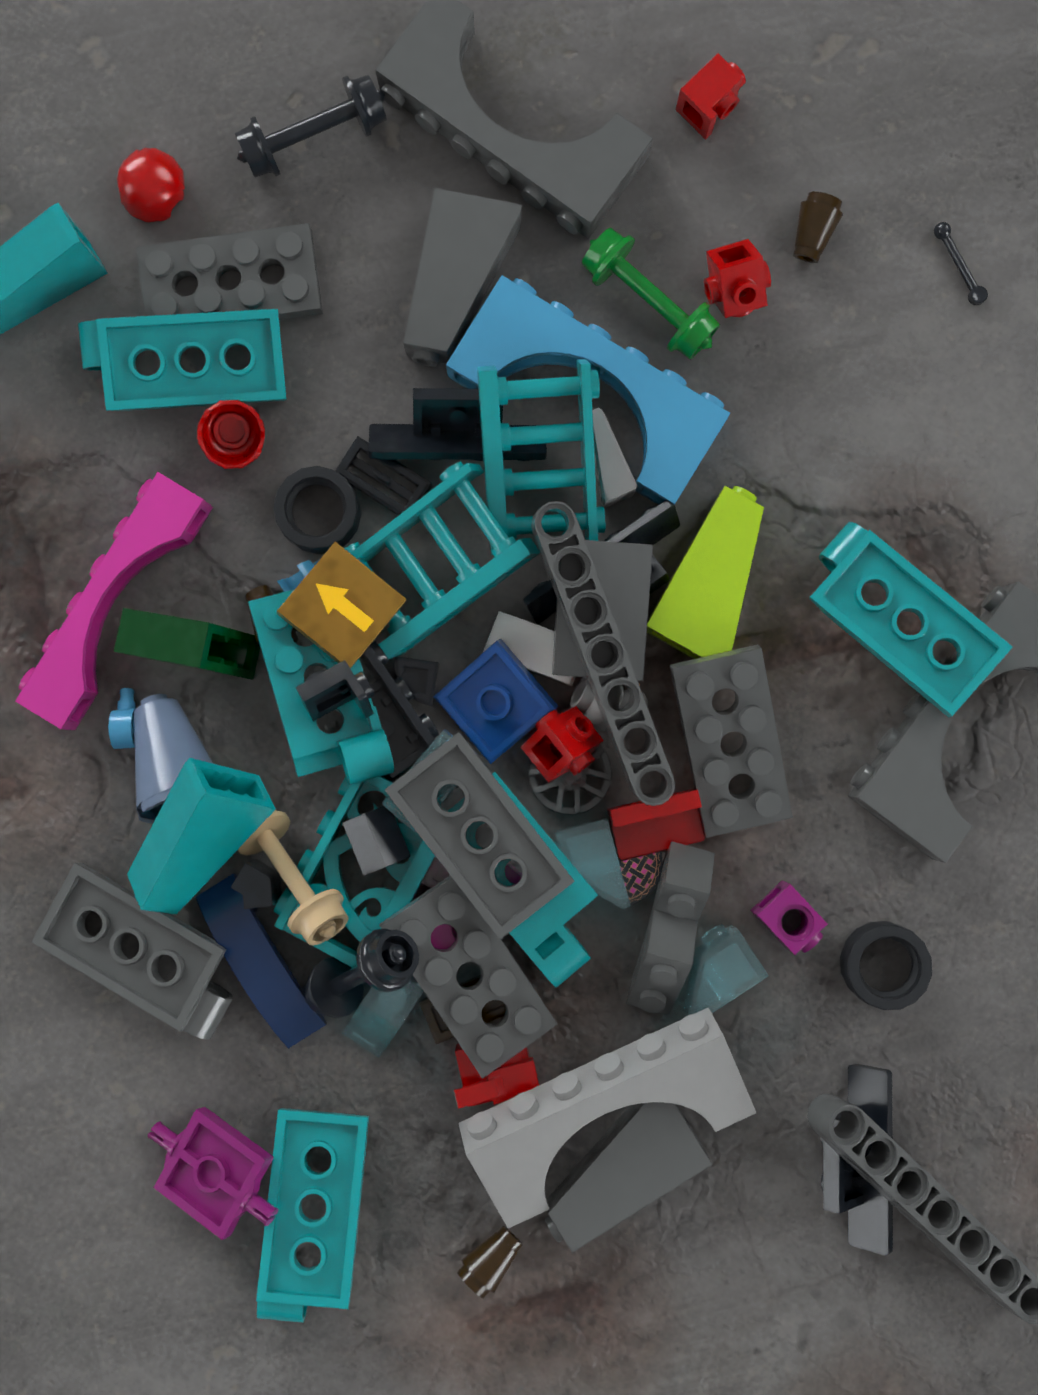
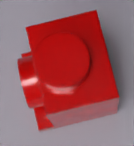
(710, 94)

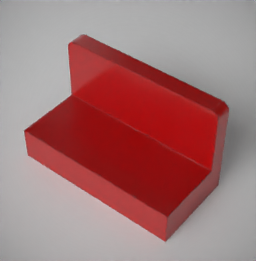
(649, 829)

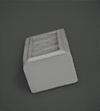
(612, 470)

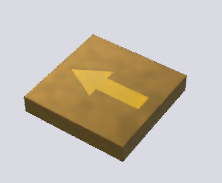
(341, 605)

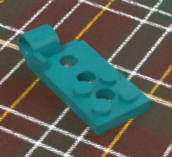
(116, 342)
(864, 558)
(360, 741)
(284, 1283)

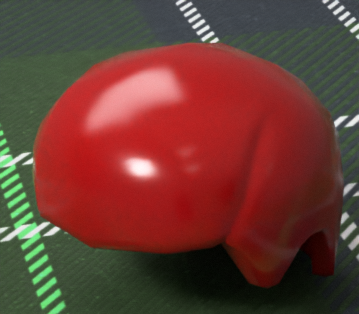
(150, 184)
(231, 434)

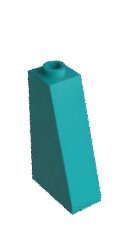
(44, 266)
(196, 833)

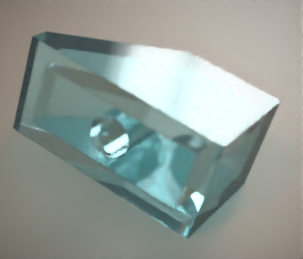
(593, 854)
(721, 970)
(382, 1016)

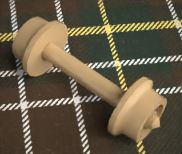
(318, 915)

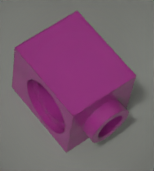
(776, 904)

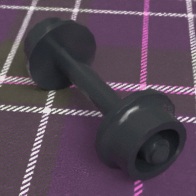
(363, 103)
(383, 961)

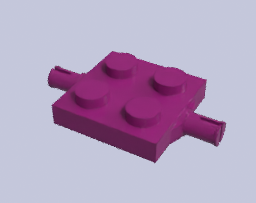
(213, 1172)

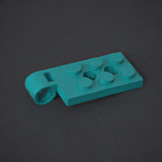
(544, 933)

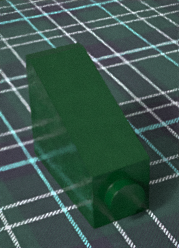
(187, 643)

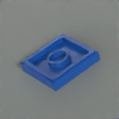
(495, 701)

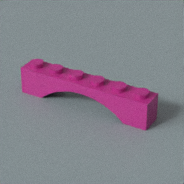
(66, 677)

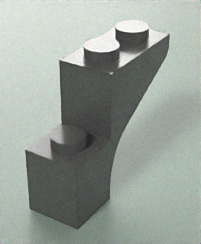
(672, 929)

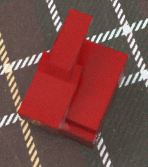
(502, 1084)

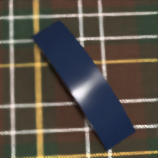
(258, 963)

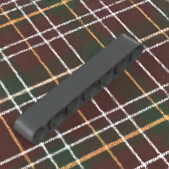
(619, 671)
(978, 1251)

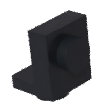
(333, 688)

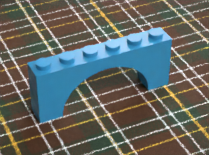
(525, 331)

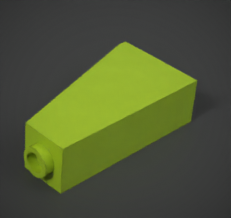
(709, 585)

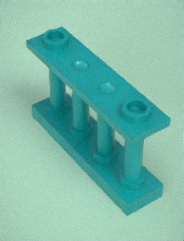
(500, 437)
(472, 579)

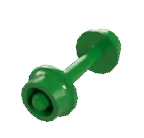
(608, 257)

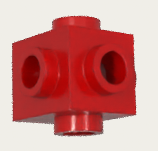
(737, 279)
(562, 743)

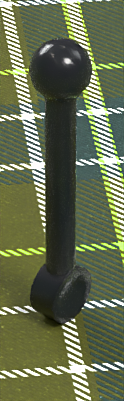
(977, 293)

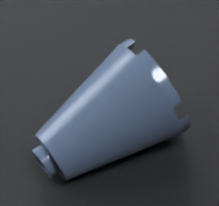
(162, 746)

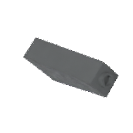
(457, 264)
(629, 1168)

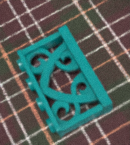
(328, 852)

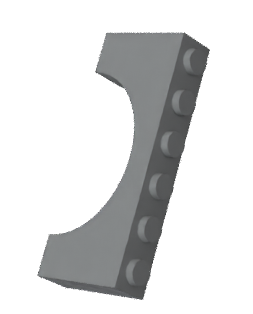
(674, 1065)

